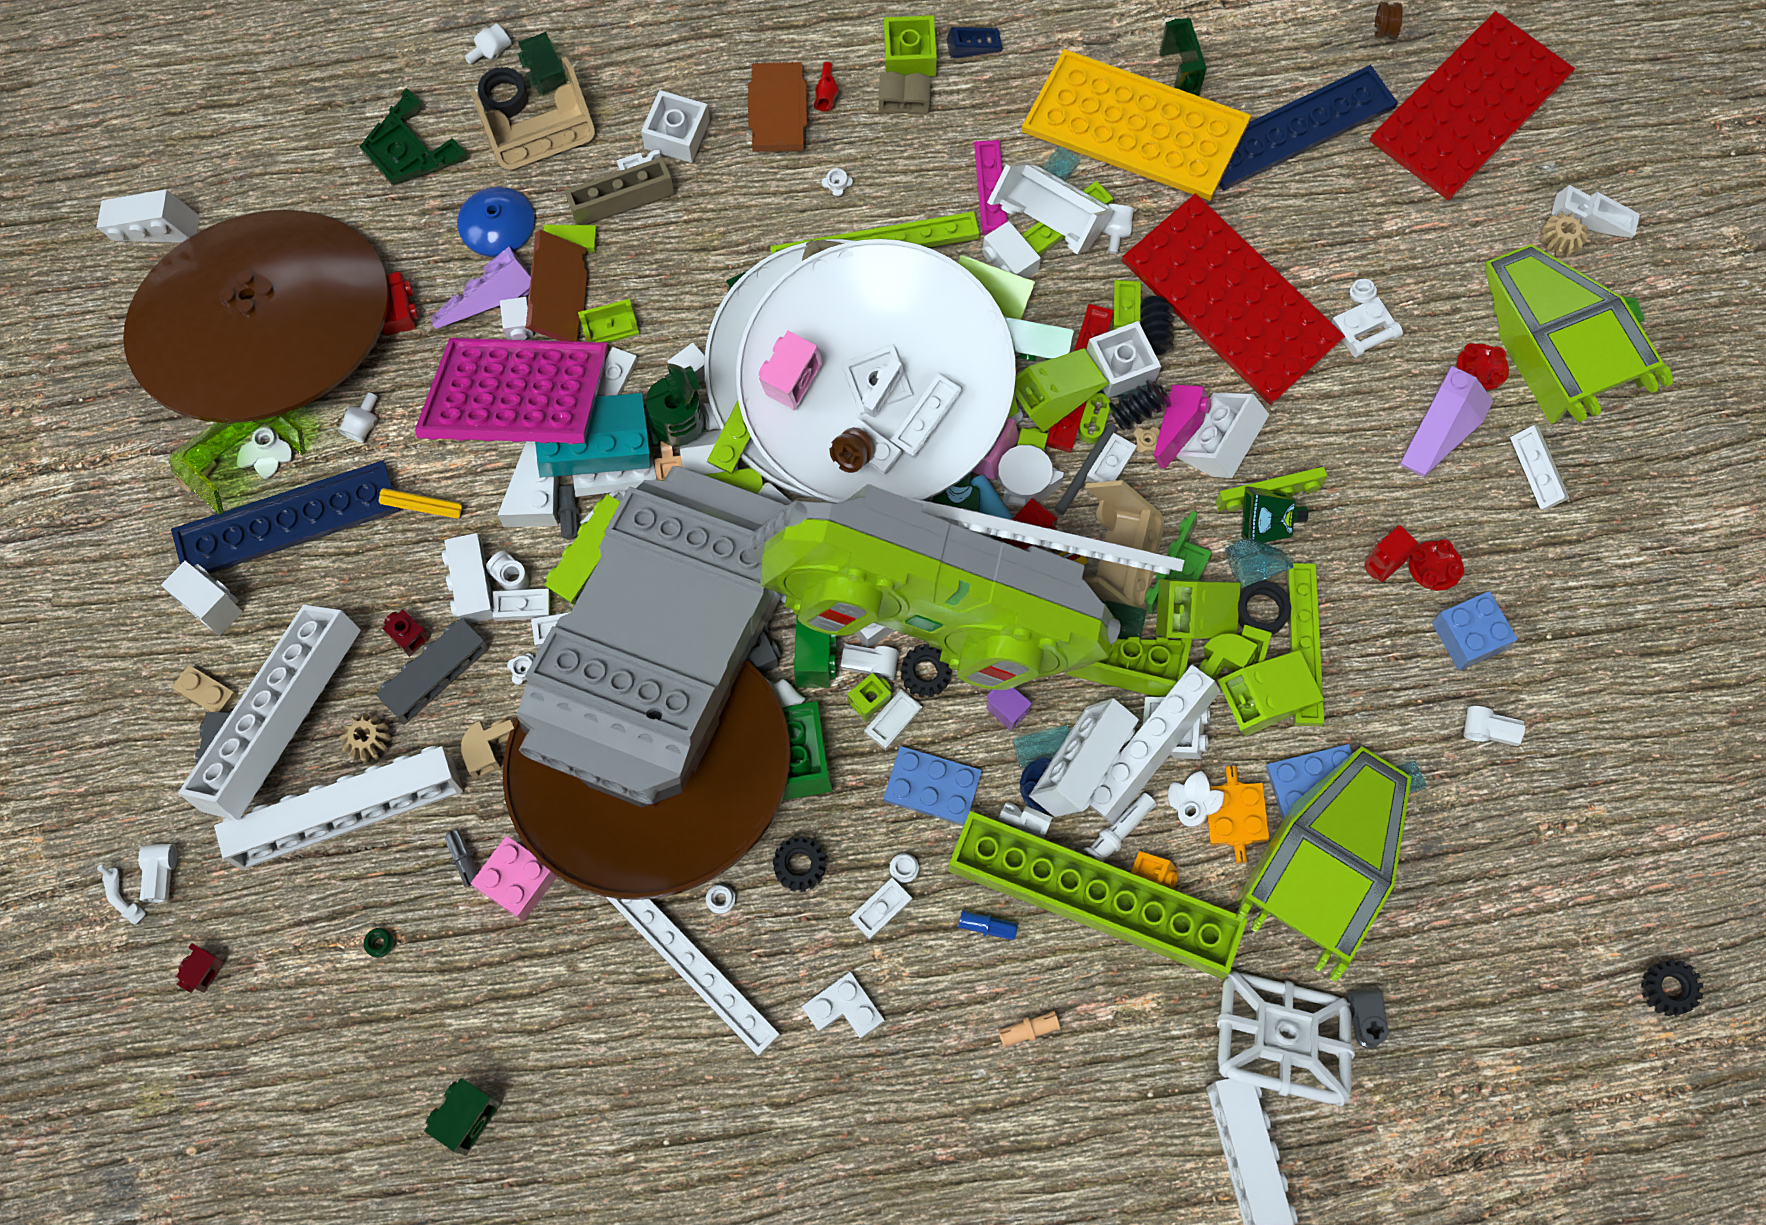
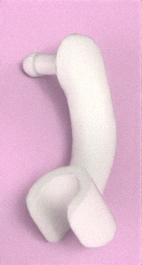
(111, 884)

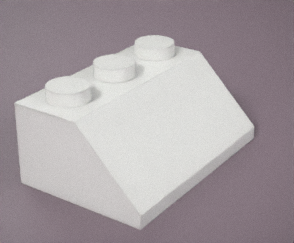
(1225, 434)

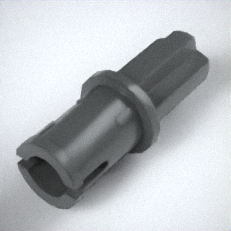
(567, 512)
(461, 857)

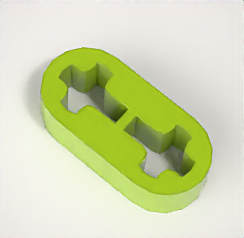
(1089, 417)

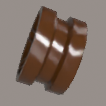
(1388, 20)
(852, 450)

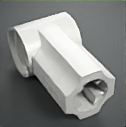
(880, 660)
(1484, 726)
(156, 866)

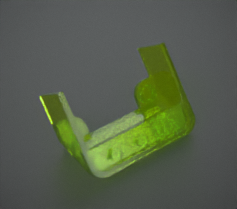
(200, 451)

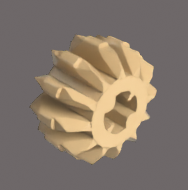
(1564, 234)
(376, 737)

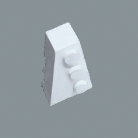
(147, 218)
(530, 499)

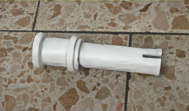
(1111, 839)

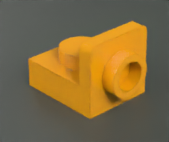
(1155, 869)

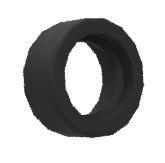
(499, 76)
(1274, 592)

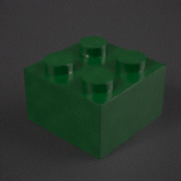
(461, 1116)

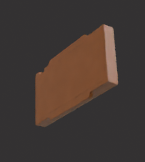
(777, 107)
(556, 287)

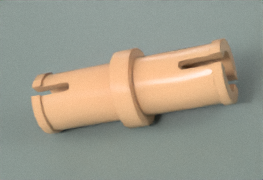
(1029, 1029)

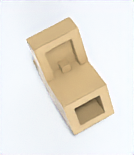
(479, 744)

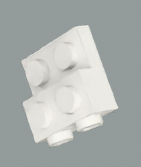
(1193, 742)

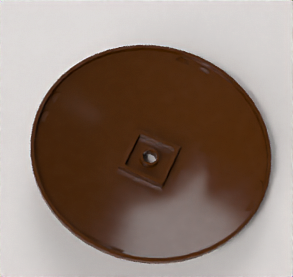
(252, 359)
(673, 843)

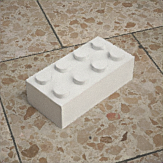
(1084, 758)

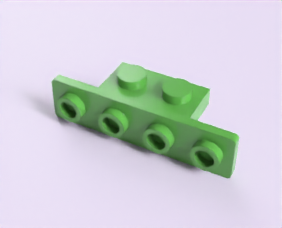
(1194, 559)

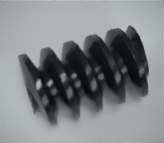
(1157, 323)
(1140, 405)

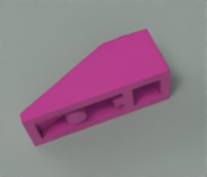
(1181, 421)

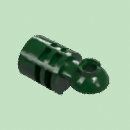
(675, 406)

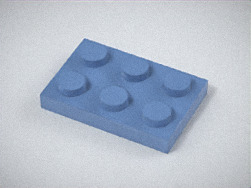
(1297, 775)
(932, 785)

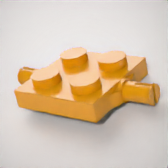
(1241, 816)

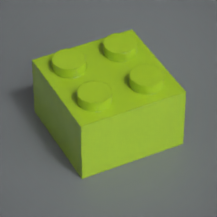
(910, 45)

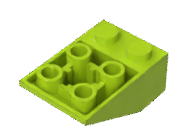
(1058, 386)
(1197, 608)
(1270, 691)

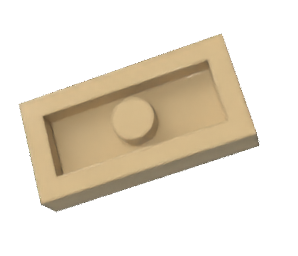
(204, 690)

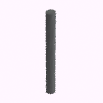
(1081, 476)

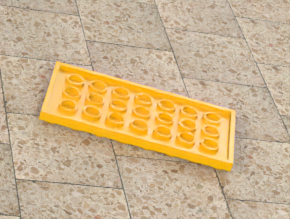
(1137, 124)

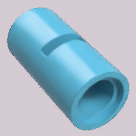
(989, 499)

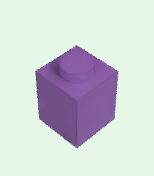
(1008, 706)

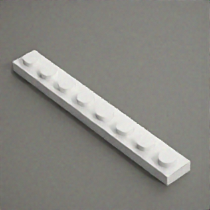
(698, 972)

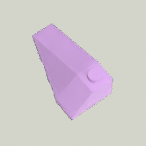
(503, 279)
(1452, 416)

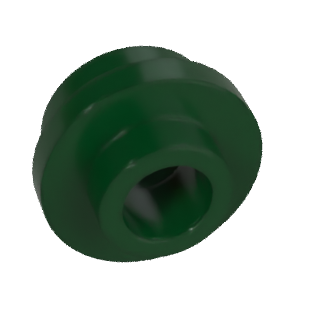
(370, 939)

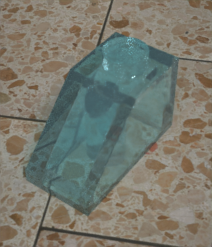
(1255, 561)

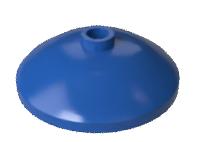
(495, 232)

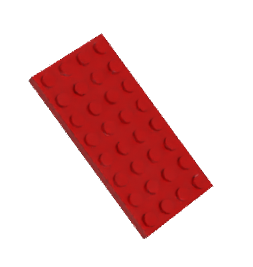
(1471, 105)
(1233, 298)

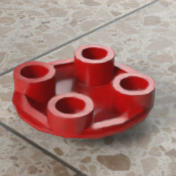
(1485, 364)
(1436, 565)

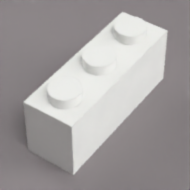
(468, 578)

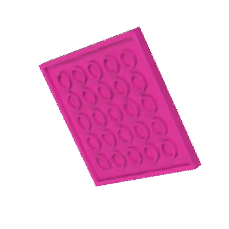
(513, 391)

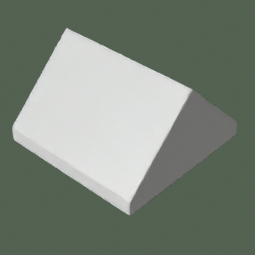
(696, 453)

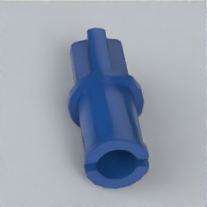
(987, 925)

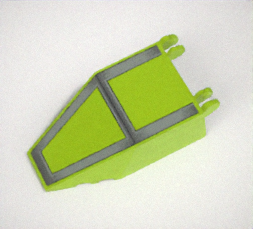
(1568, 333)
(1334, 858)

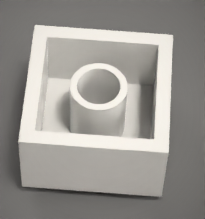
(675, 126)
(1124, 358)
(203, 596)

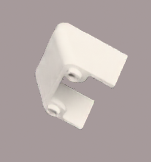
(1052, 202)

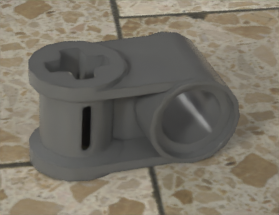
(1368, 1012)

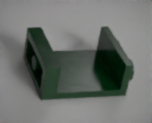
(1181, 38)

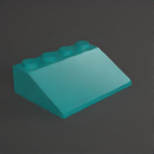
(613, 441)

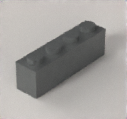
(432, 671)

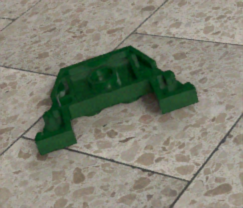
(399, 152)

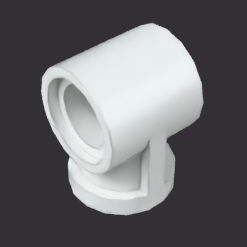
(503, 566)

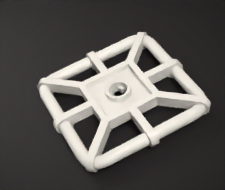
(1271, 1045)

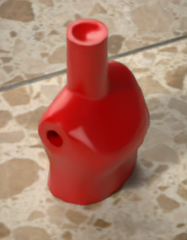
(826, 89)

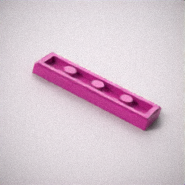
(988, 172)

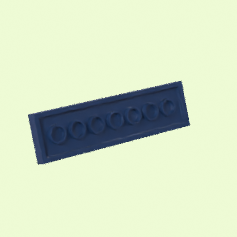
(1308, 123)
(284, 519)

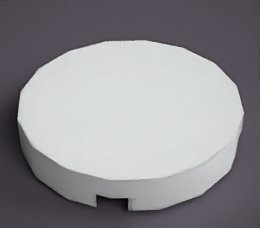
(1025, 471)

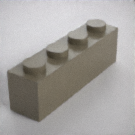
(619, 191)

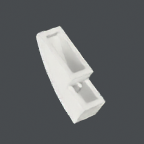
(1597, 212)

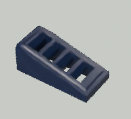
(959, 47)

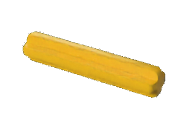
(420, 503)

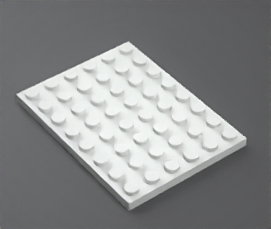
(1052, 538)

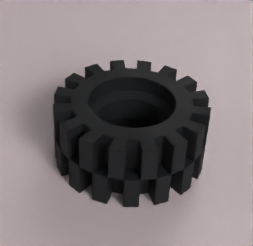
(918, 686)
(799, 846)
(1687, 979)

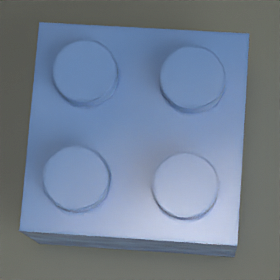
(1474, 631)

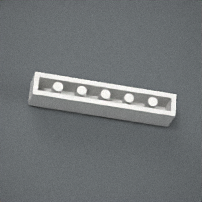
(1154, 743)

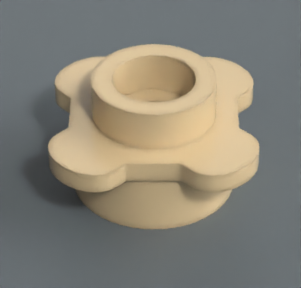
(1142, 445)

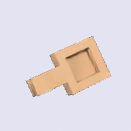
(668, 460)

